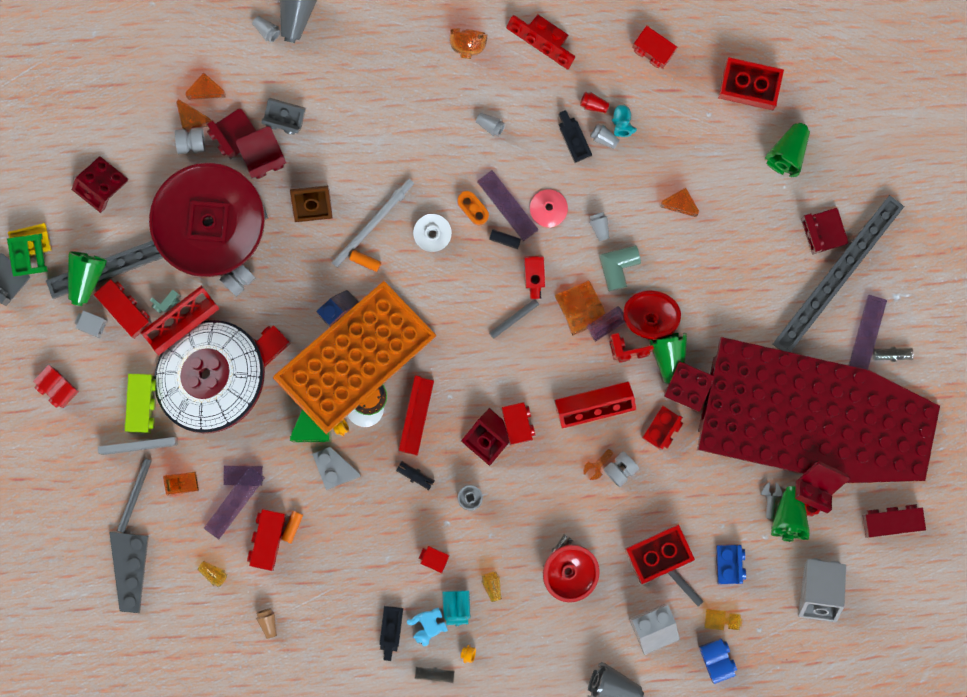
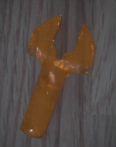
(598, 464)

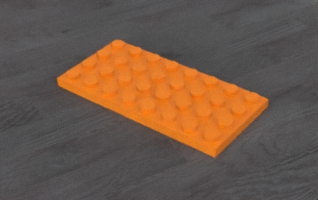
(354, 357)

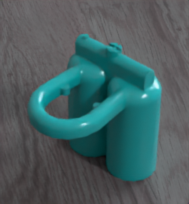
(456, 607)

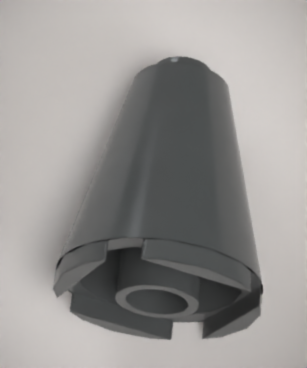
(294, 18)
(611, 683)

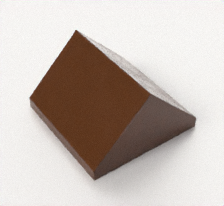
(311, 203)

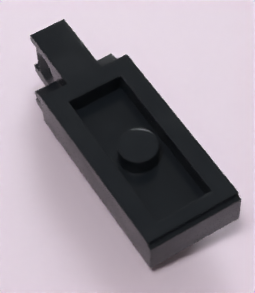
(574, 138)
(390, 631)

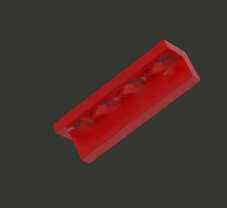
(182, 322)
(416, 415)

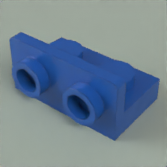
(730, 564)

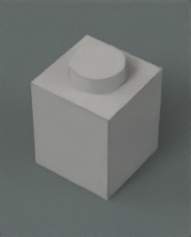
(90, 324)

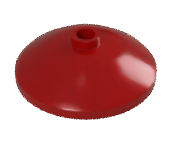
(655, 308)
(581, 578)

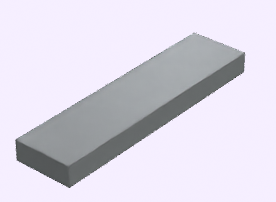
(136, 446)

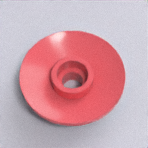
(544, 217)

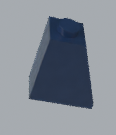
(336, 307)

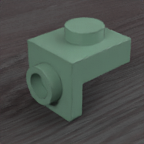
(169, 302)

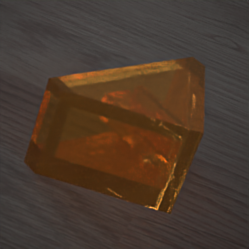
(205, 88)
(191, 117)
(681, 203)
(180, 483)

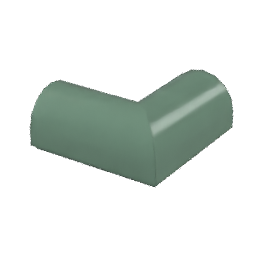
(613, 265)

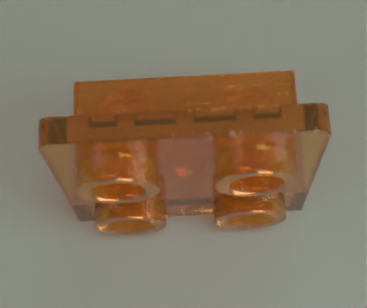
(580, 306)

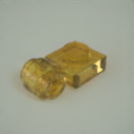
(716, 620)

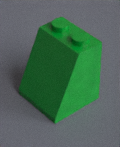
(308, 431)

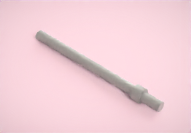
(398, 195)

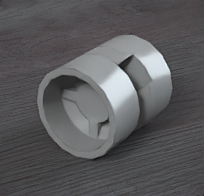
(190, 140)
(237, 279)
(616, 474)
(470, 497)

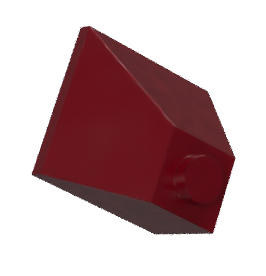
(487, 437)

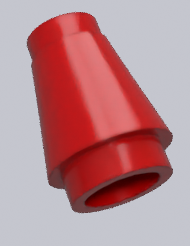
(594, 103)

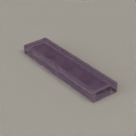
(507, 205)
(867, 332)
(234, 502)

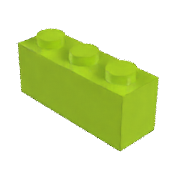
(140, 403)

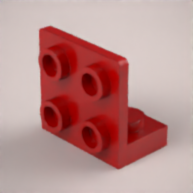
(617, 346)

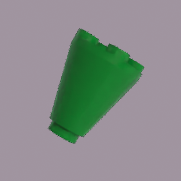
(790, 518)

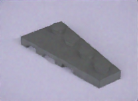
(129, 564)

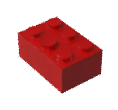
(751, 83)
(659, 554)

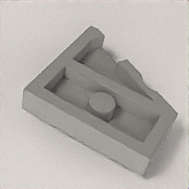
(334, 468)

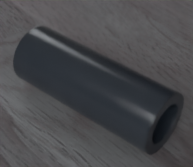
(505, 239)

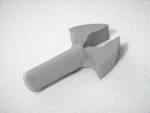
(771, 499)

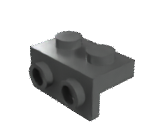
(284, 116)

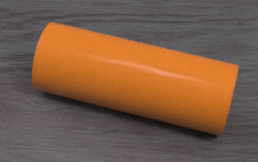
(365, 260)
(292, 527)

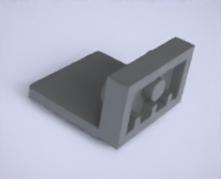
(8, 284)

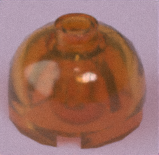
(467, 42)

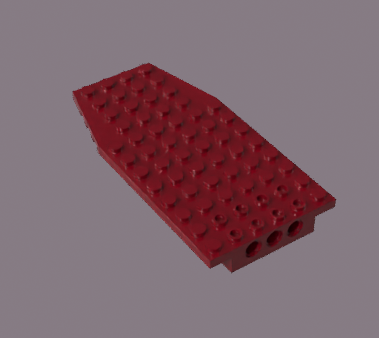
(807, 410)

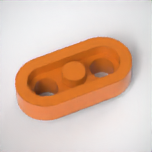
(473, 208)

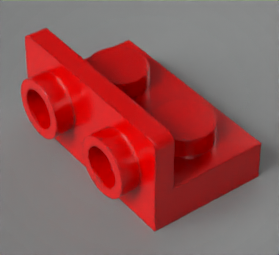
(662, 428)

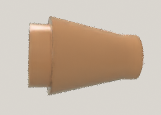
(266, 620)

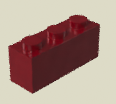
(894, 521)

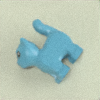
(431, 627)

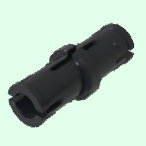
(415, 475)

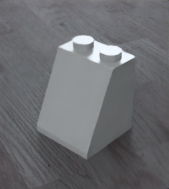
(822, 590)
(655, 628)

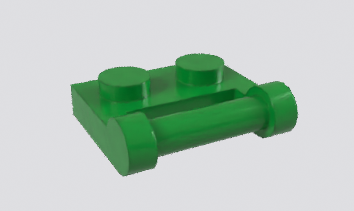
(20, 255)

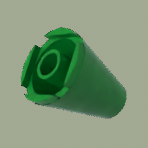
(789, 151)
(83, 276)
(669, 353)

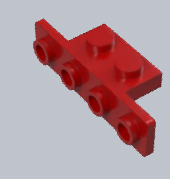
(543, 37)

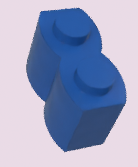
(717, 660)

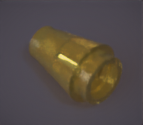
(213, 574)
(491, 583)

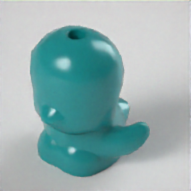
(622, 119)

